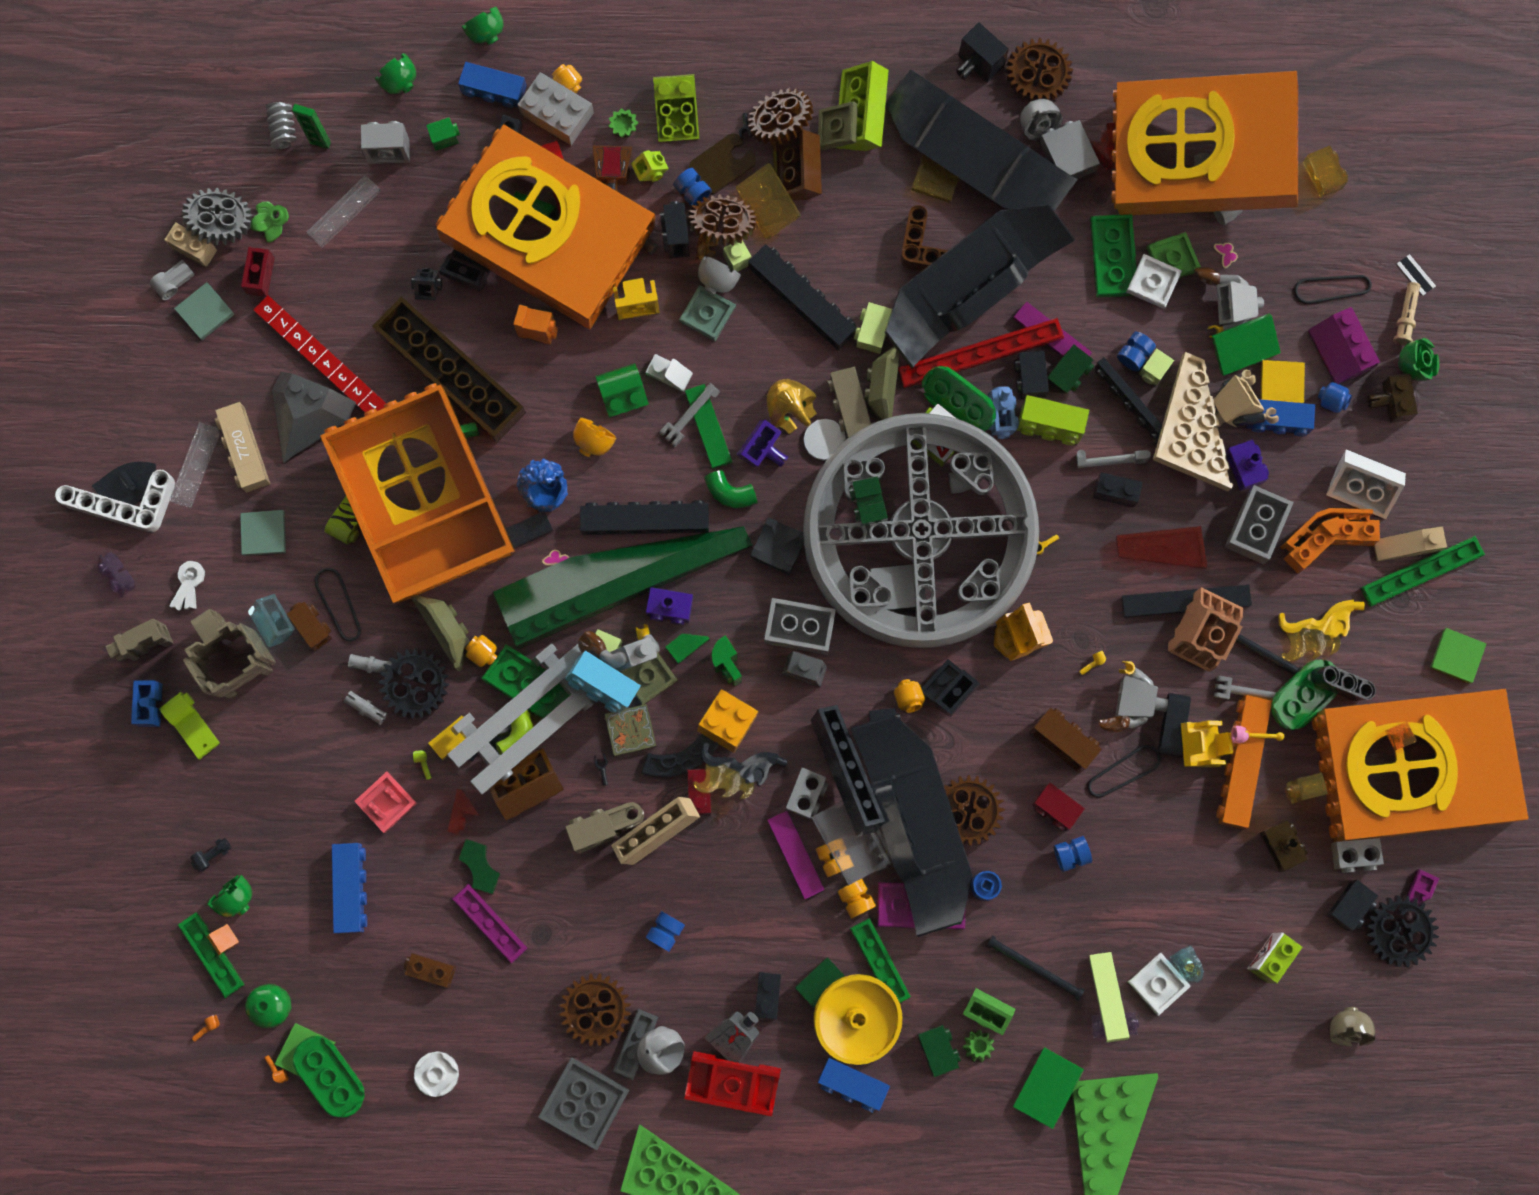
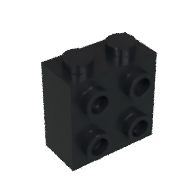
(675, 230)

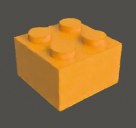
(727, 721)

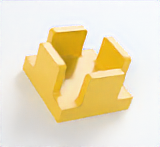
(636, 300)
(1204, 744)

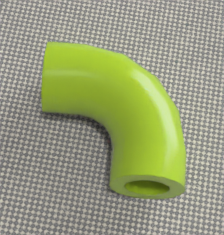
(519, 729)

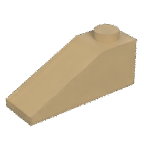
(1411, 544)

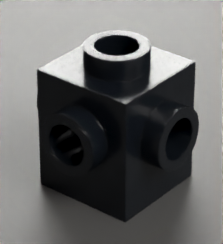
(426, 284)

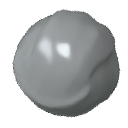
(660, 1050)

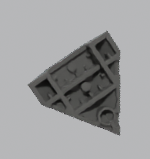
(305, 412)

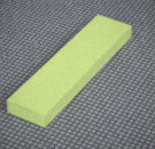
(1109, 997)

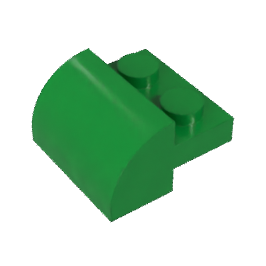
(622, 390)
(723, 657)

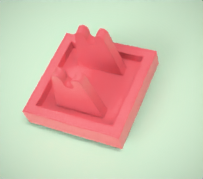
(385, 802)

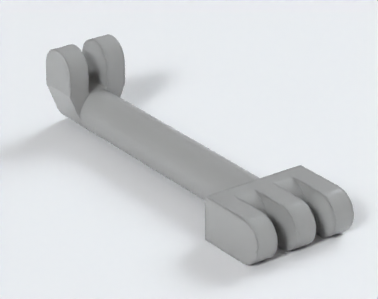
(675, 430)
(1138, 457)
(1227, 688)

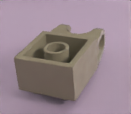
(602, 826)

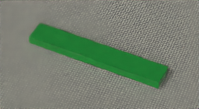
(1422, 571)

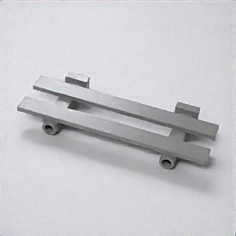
(478, 739)

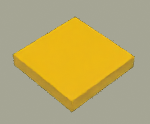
(1282, 381)

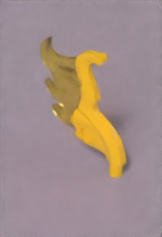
(1319, 634)

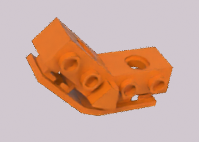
(1331, 532)

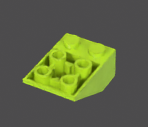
(676, 108)

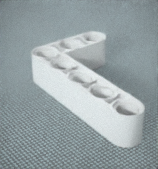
(119, 508)

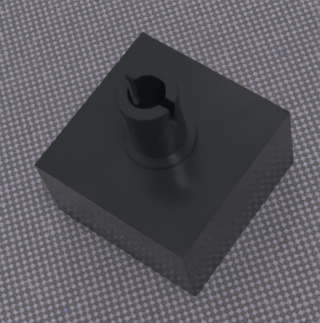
(981, 53)

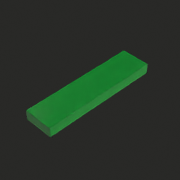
(311, 126)
(709, 429)
(879, 958)
(217, 965)

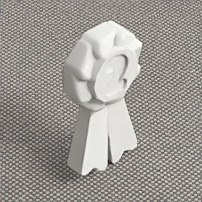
(190, 575)

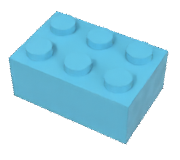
(602, 682)

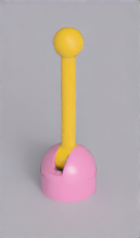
(1240, 735)

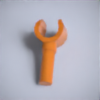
(211, 1023)
(278, 1076)

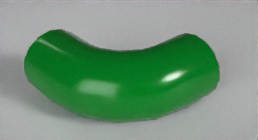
(728, 495)

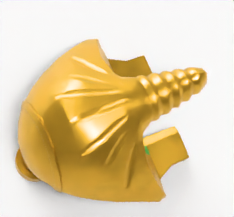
(793, 398)

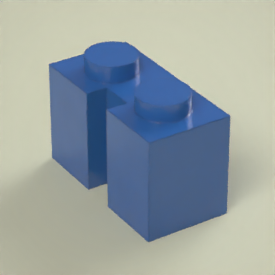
(144, 703)

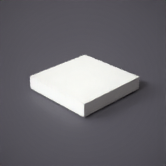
(1154, 281)
(1159, 984)

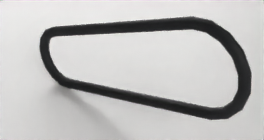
(1332, 278)
(348, 600)
(1118, 762)

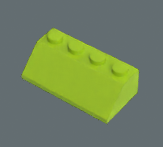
(868, 88)

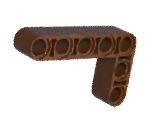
(915, 246)

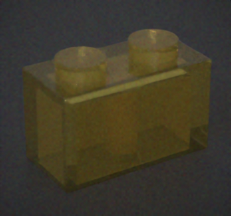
(1325, 171)
(1306, 788)

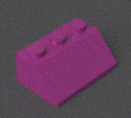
(1344, 346)

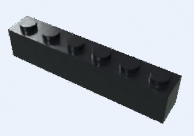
(802, 297)
(644, 519)
(847, 770)

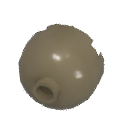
(1352, 1027)

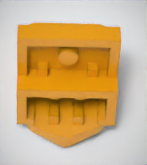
(1021, 632)

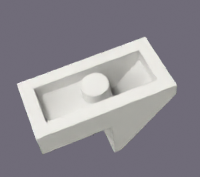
(669, 372)

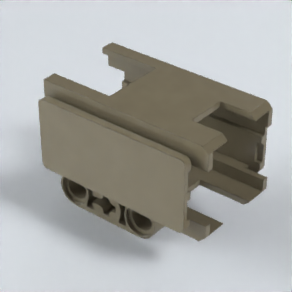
(212, 630)

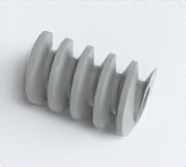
(280, 125)

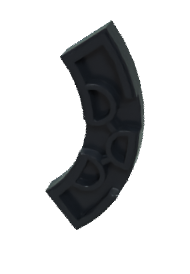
(678, 763)

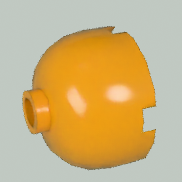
(592, 438)

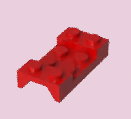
(732, 1084)

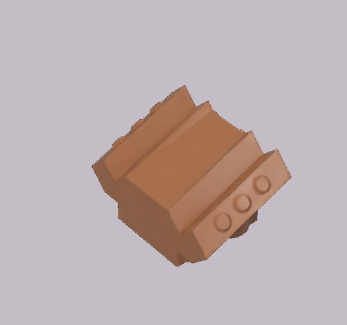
(1207, 630)

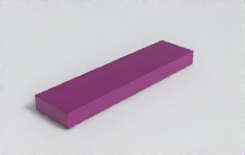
(1030, 316)
(796, 855)
(490, 923)

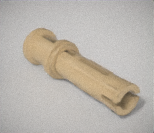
(1404, 323)

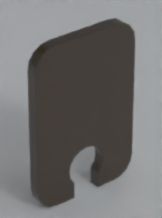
(718, 165)

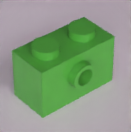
(989, 1011)

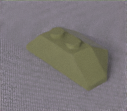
(882, 384)
(445, 627)

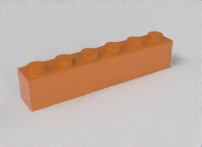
(1244, 764)

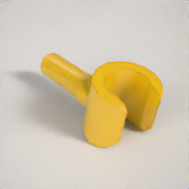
(1044, 544)
(1099, 659)

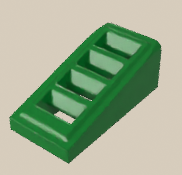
(542, 207)

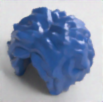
(542, 485)

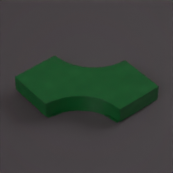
(484, 876)

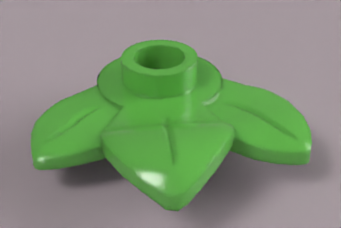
(266, 221)

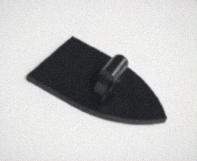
(126, 482)

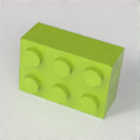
(1052, 420)

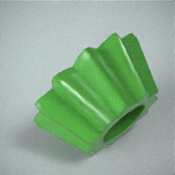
(623, 123)
(978, 1046)

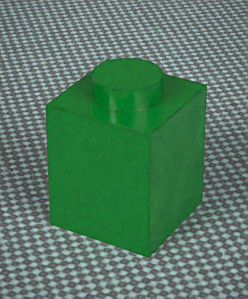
(443, 133)

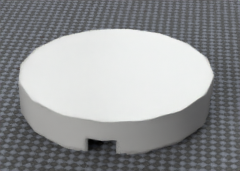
(823, 438)
(436, 1074)

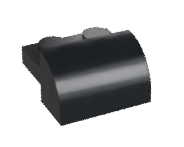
(464, 271)
(949, 688)

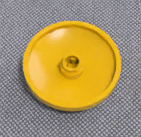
(857, 1019)

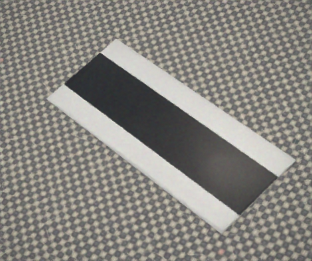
(1416, 274)

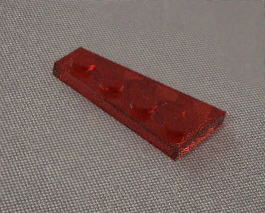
(1169, 546)

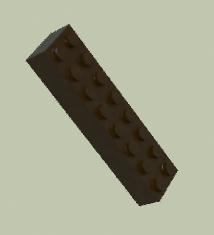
(447, 365)

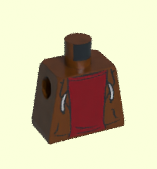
(613, 164)

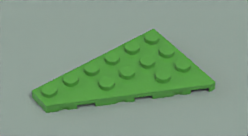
(1108, 1126)

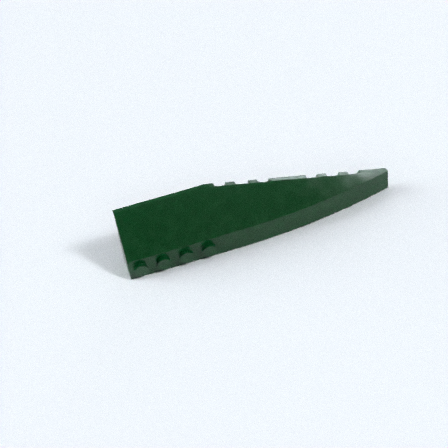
(605, 579)

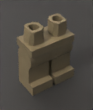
(139, 640)

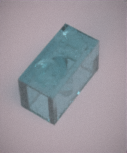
(271, 620)

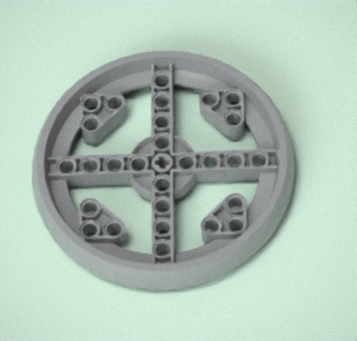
(1007, 580)

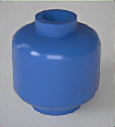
(1334, 397)

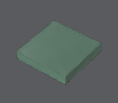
(204, 311)
(707, 313)
(263, 533)

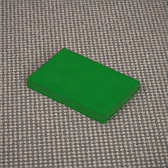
(1246, 344)
(1048, 1088)

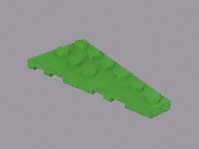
(663, 1170)

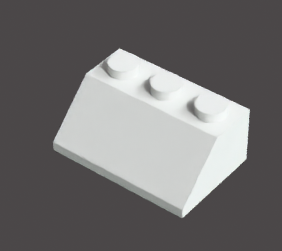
(1366, 484)

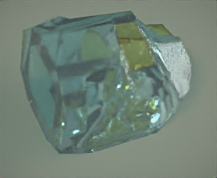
(1188, 964)

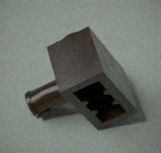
(1397, 397)
(1284, 845)

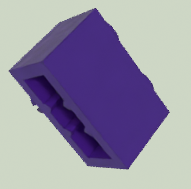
(761, 444)
(1247, 465)
(669, 605)

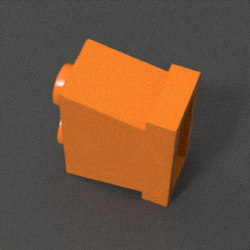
(535, 324)

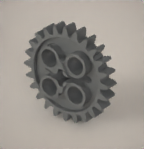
(216, 216)

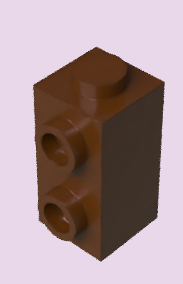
(309, 626)
(429, 970)

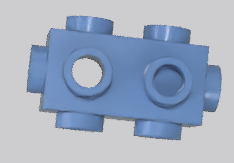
(1004, 404)

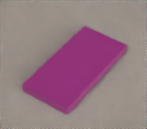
(895, 908)

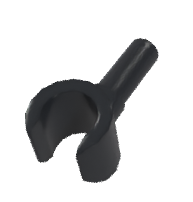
(745, 128)
(601, 765)

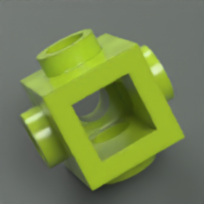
(650, 166)

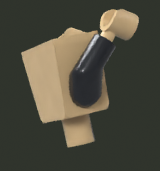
(1239, 404)

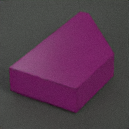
(1422, 886)

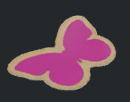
(1228, 255)
(554, 558)

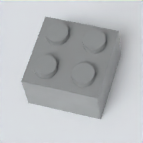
(385, 143)

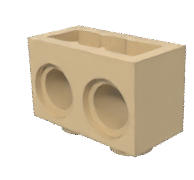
(190, 246)

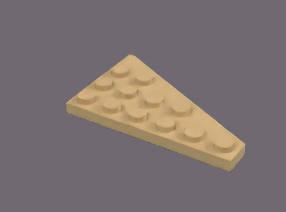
(1190, 428)

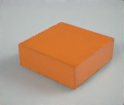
(223, 939)

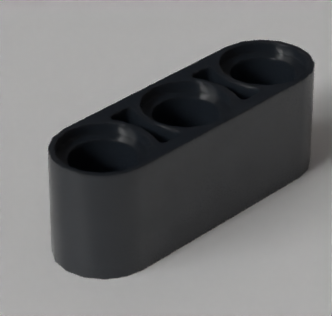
(1352, 683)
(1171, 734)

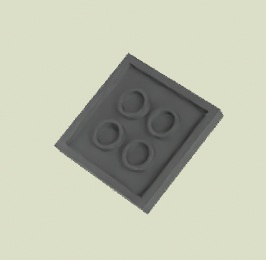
(584, 1103)

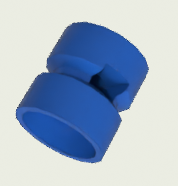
(690, 185)
(1136, 350)
(1071, 854)
(986, 885)
(664, 932)

